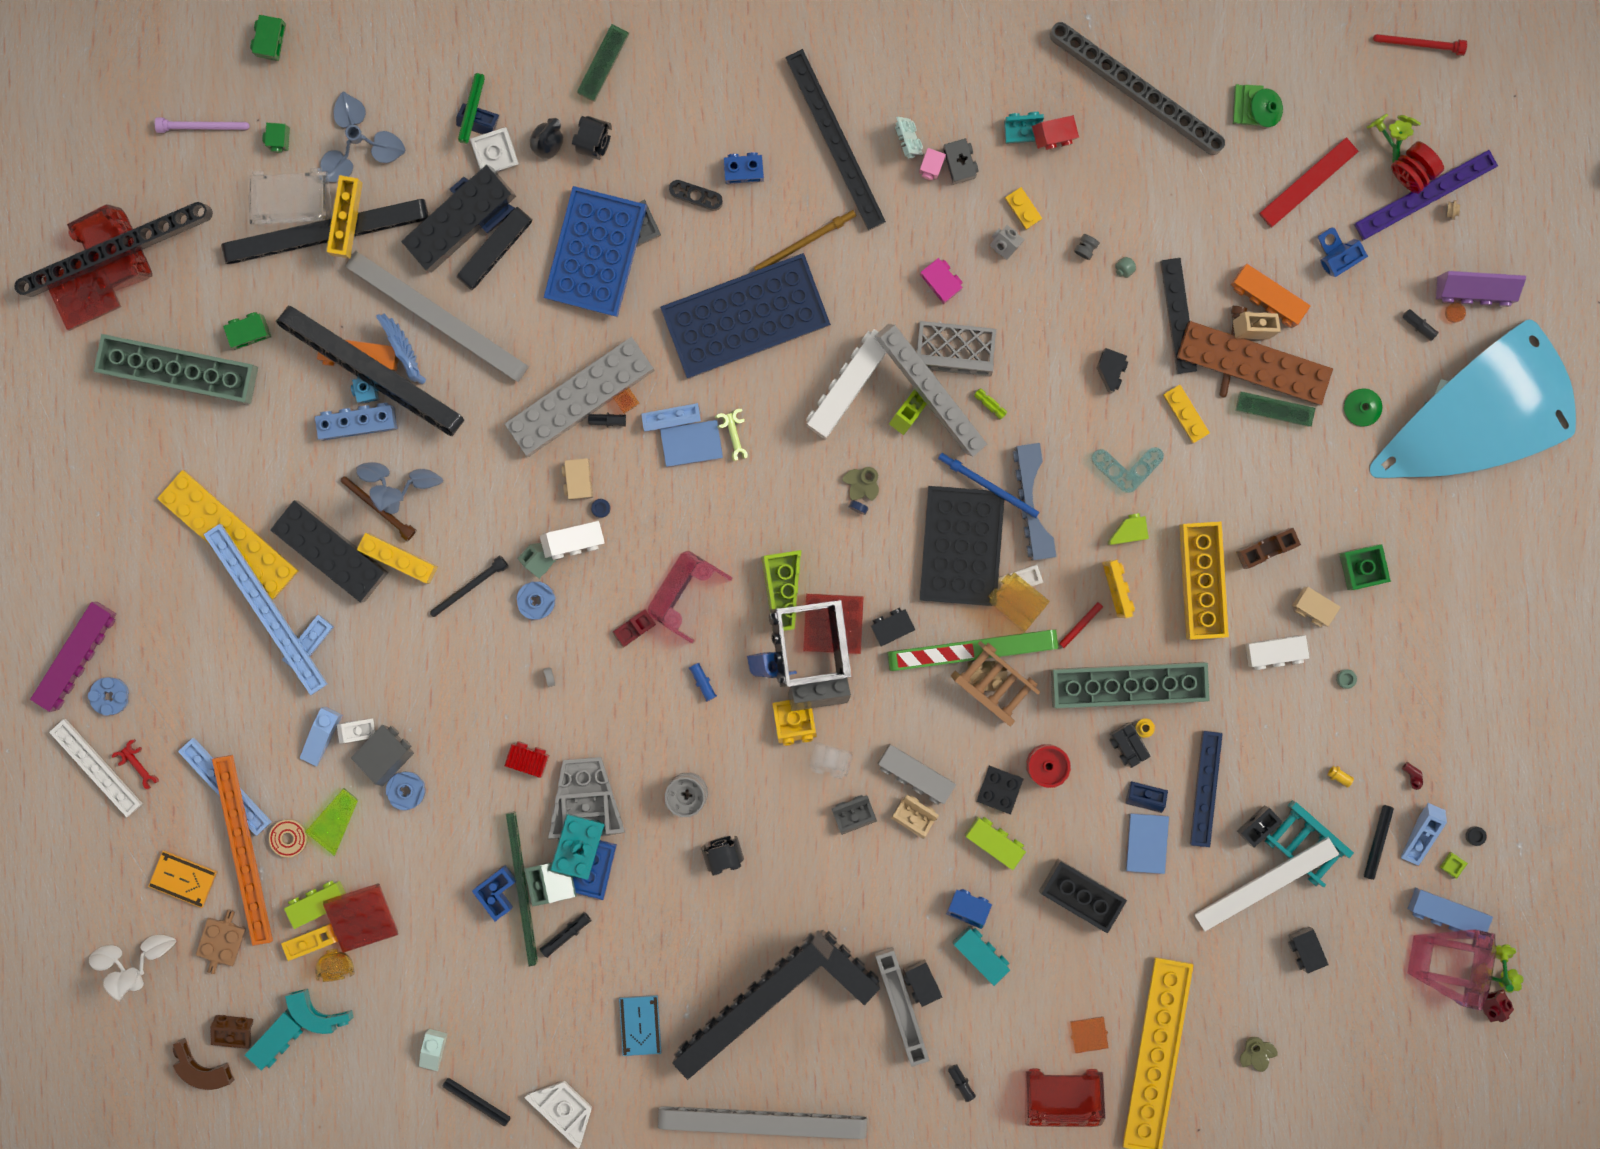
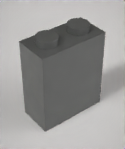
(383, 754)

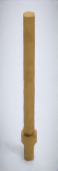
(837, 222)

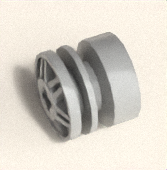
(677, 800)

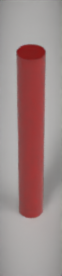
(1080, 625)

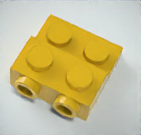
(793, 724)

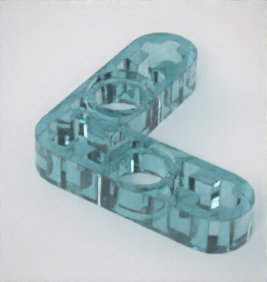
(1131, 474)

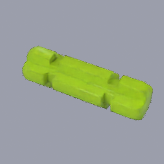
(990, 403)

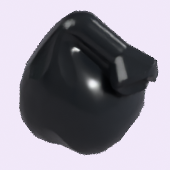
(547, 139)

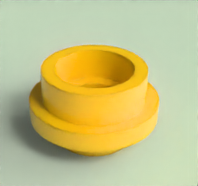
(1139, 725)

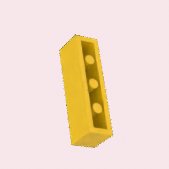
(344, 216)
(397, 558)

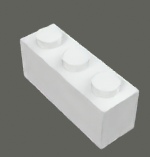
(572, 540)
(1277, 652)

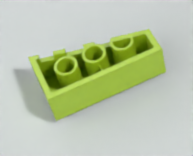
(781, 583)

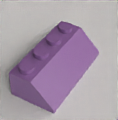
(1479, 287)

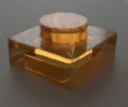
(626, 400)

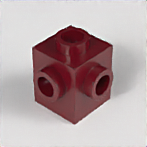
(1498, 1006)

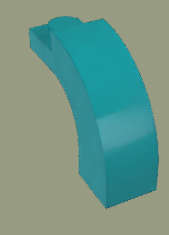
(308, 1017)

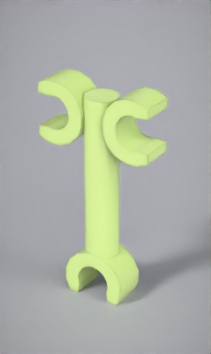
(731, 420)

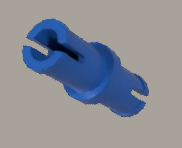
(702, 682)

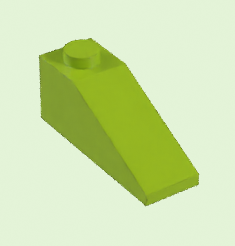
(908, 413)

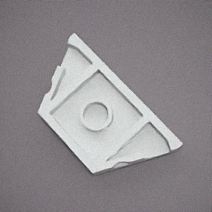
(563, 1109)

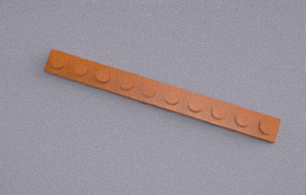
(242, 850)

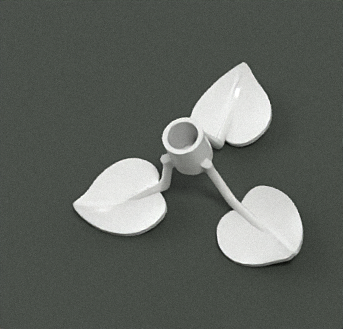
(120, 982)

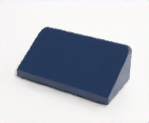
(483, 122)
(1146, 797)

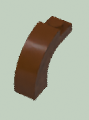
(197, 1075)

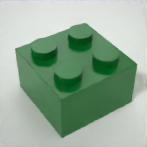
(1365, 567)

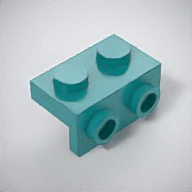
(1019, 128)

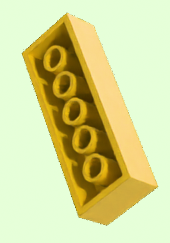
(1203, 580)

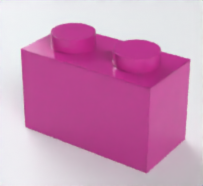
(941, 280)

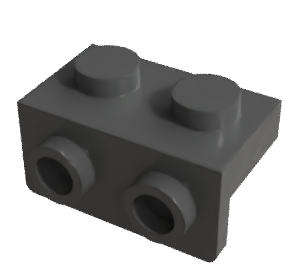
(854, 814)

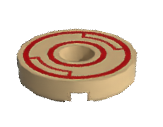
(277, 842)

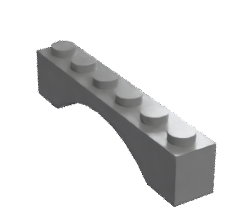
(902, 1006)

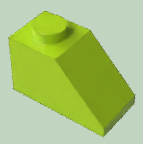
(1130, 530)

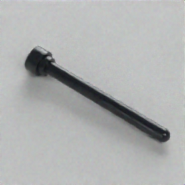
(498, 565)

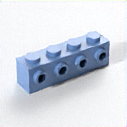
(357, 422)

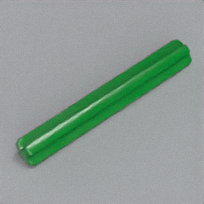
(471, 108)

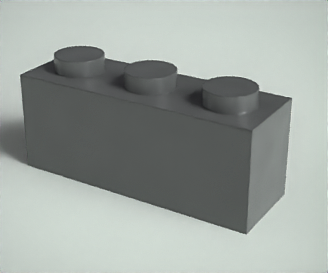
(819, 694)

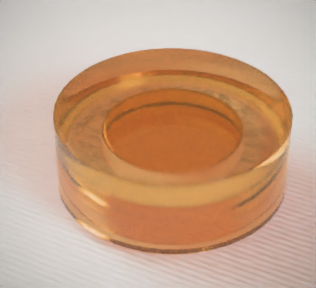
(1455, 312)

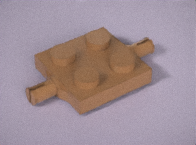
(220, 941)

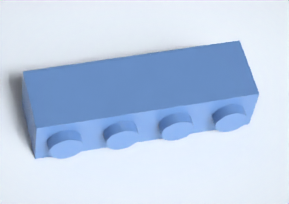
(1448, 912)

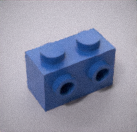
(743, 168)
(969, 908)

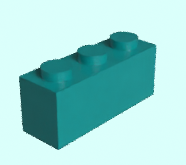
(982, 955)
(274, 1041)

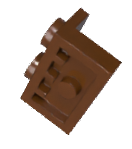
(231, 1031)

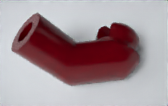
(1416, 775)

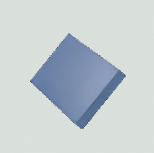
(691, 443)
(1147, 843)

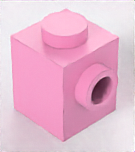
(932, 164)

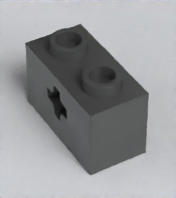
(958, 172)

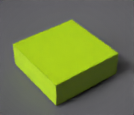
(1453, 865)

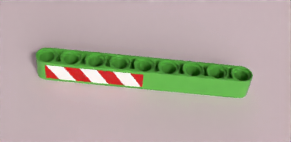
(971, 650)

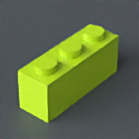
(996, 842)
(312, 906)

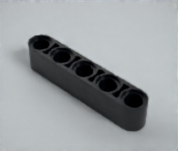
(494, 248)

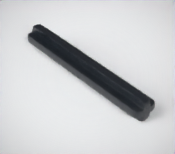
(1378, 842)
(477, 1102)

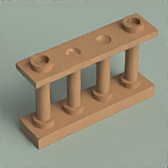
(978, 690)

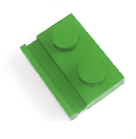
(1242, 104)

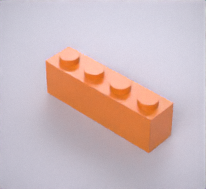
(1270, 295)
(381, 353)

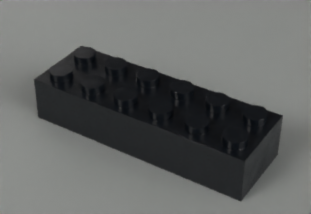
(458, 218)
(329, 551)

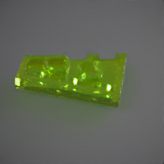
(333, 821)

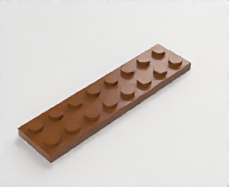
(1255, 363)

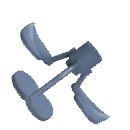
(348, 112)
(389, 498)

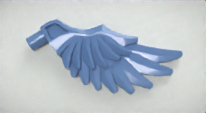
(401, 347)

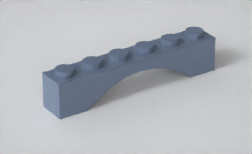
(1040, 541)

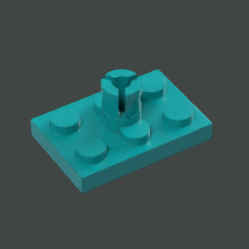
(577, 846)

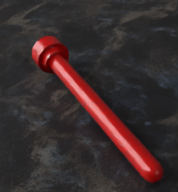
(1458, 47)

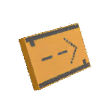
(183, 879)

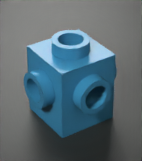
(362, 395)

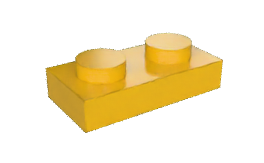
(1023, 208)

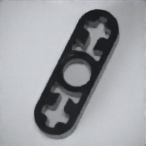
(684, 185)

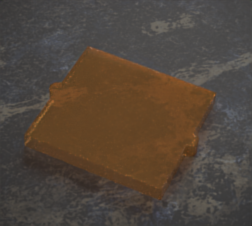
(1089, 1034)

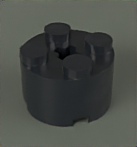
(592, 137)
(722, 854)

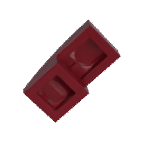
(634, 628)

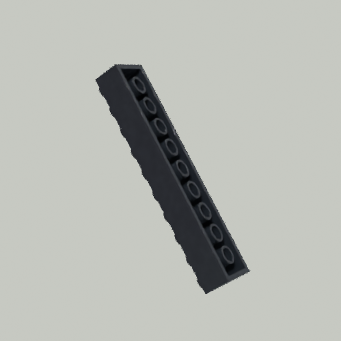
(753, 1004)

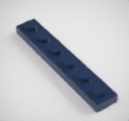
(1206, 789)

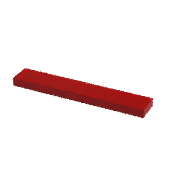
(1308, 182)

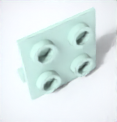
(907, 129)

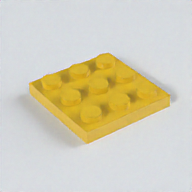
(1118, 588)

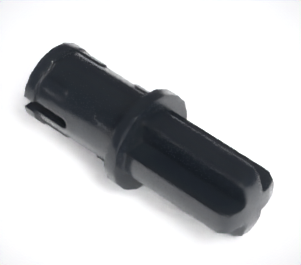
(1420, 324)
(607, 419)
(961, 1083)

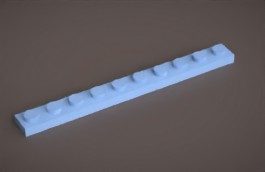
(265, 609)

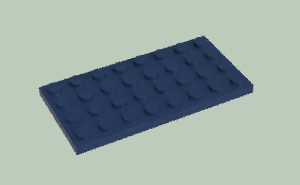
(745, 316)

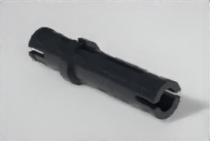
(572, 929)

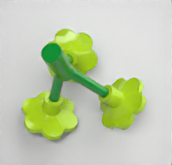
(1400, 130)
(1509, 979)

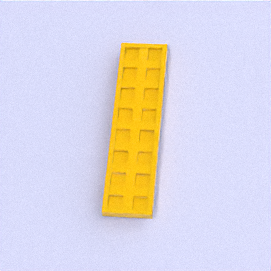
(204, 512)

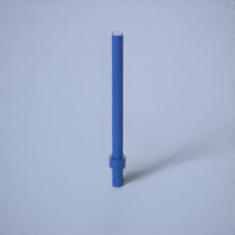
(957, 466)

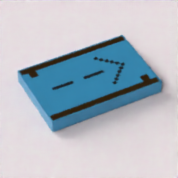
(640, 1025)

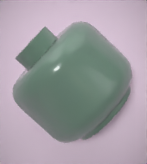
(1125, 267)

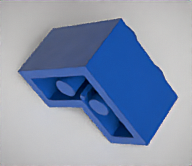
(491, 893)

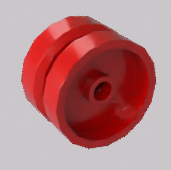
(1059, 765)

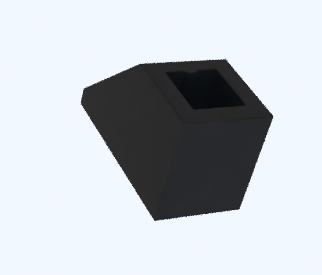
(1110, 368)

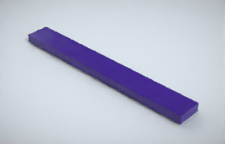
(1435, 190)

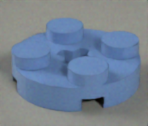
(525, 602)
(108, 707)
(396, 796)

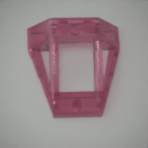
(1484, 952)

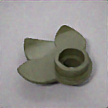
(860, 485)
(1258, 1056)

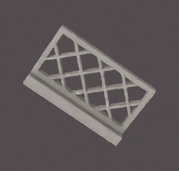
(957, 364)

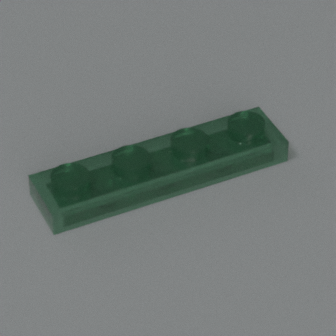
(603, 63)
(1275, 409)

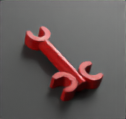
(128, 754)

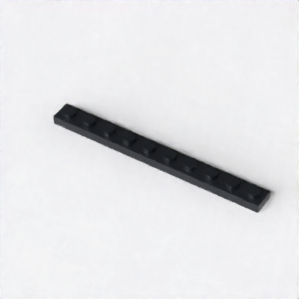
(835, 139)

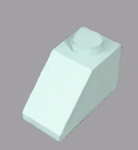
(432, 1049)

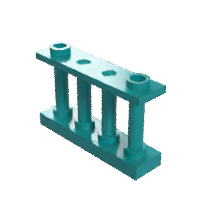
(1310, 826)

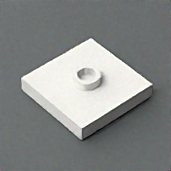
(495, 150)

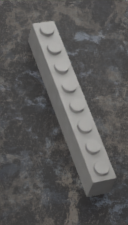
(930, 389)

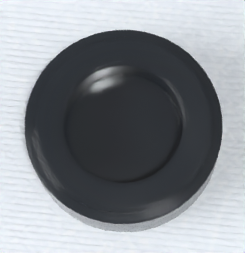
(1476, 836)

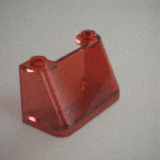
(99, 227)
(1064, 1099)

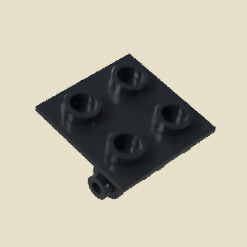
(1000, 790)

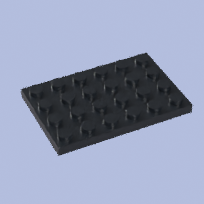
(961, 545)

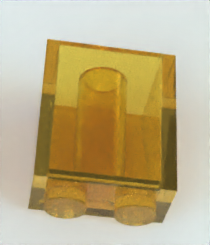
(1018, 601)

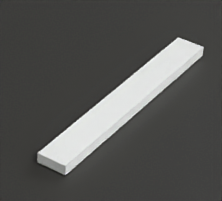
(1266, 884)

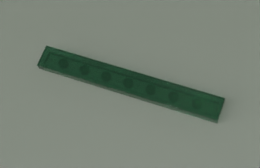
(522, 888)

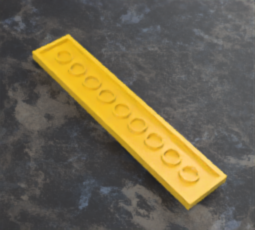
(1157, 1054)

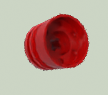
(1417, 167)

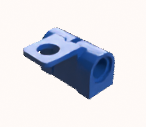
(1339, 255)
(764, 665)

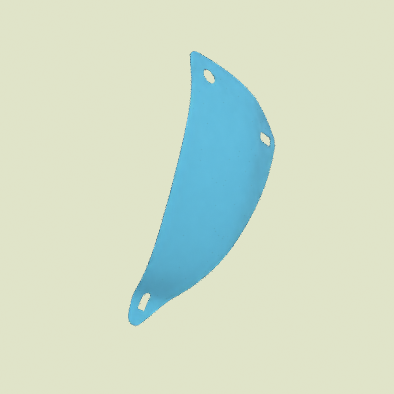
(1488, 413)

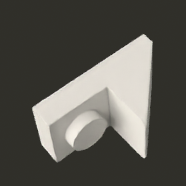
(355, 730)

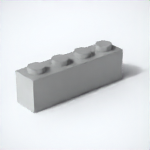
(917, 774)

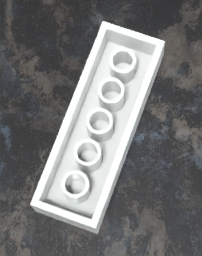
(847, 386)

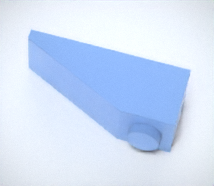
(320, 735)
(1424, 833)

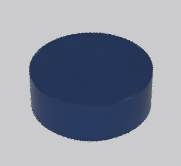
(858, 507)
(600, 508)

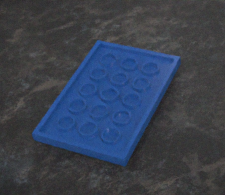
(595, 251)

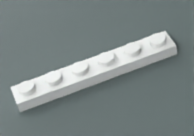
(96, 768)

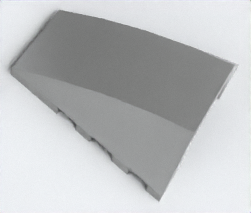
(586, 794)

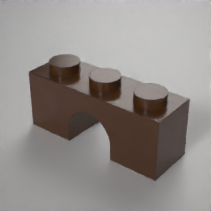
(1268, 547)

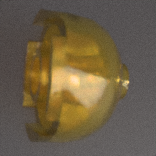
(333, 966)

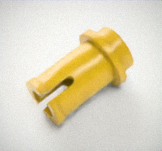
(1340, 776)

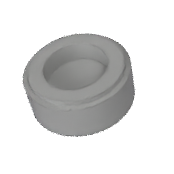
(549, 677)

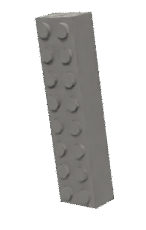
(579, 397)

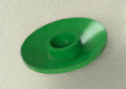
(1261, 110)
(1354, 411)

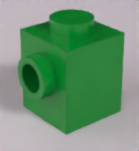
(276, 137)

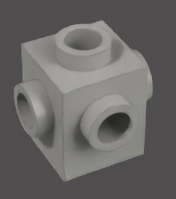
(1006, 241)

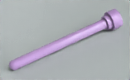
(163, 125)

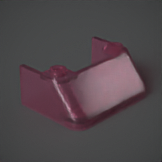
(673, 586)

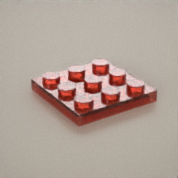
(79, 302)
(817, 625)
(360, 917)

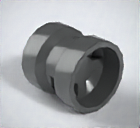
(1086, 247)

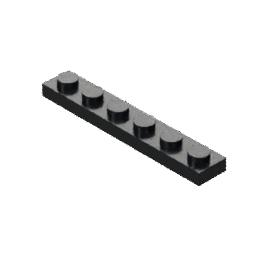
(1177, 308)

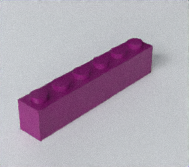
(73, 656)

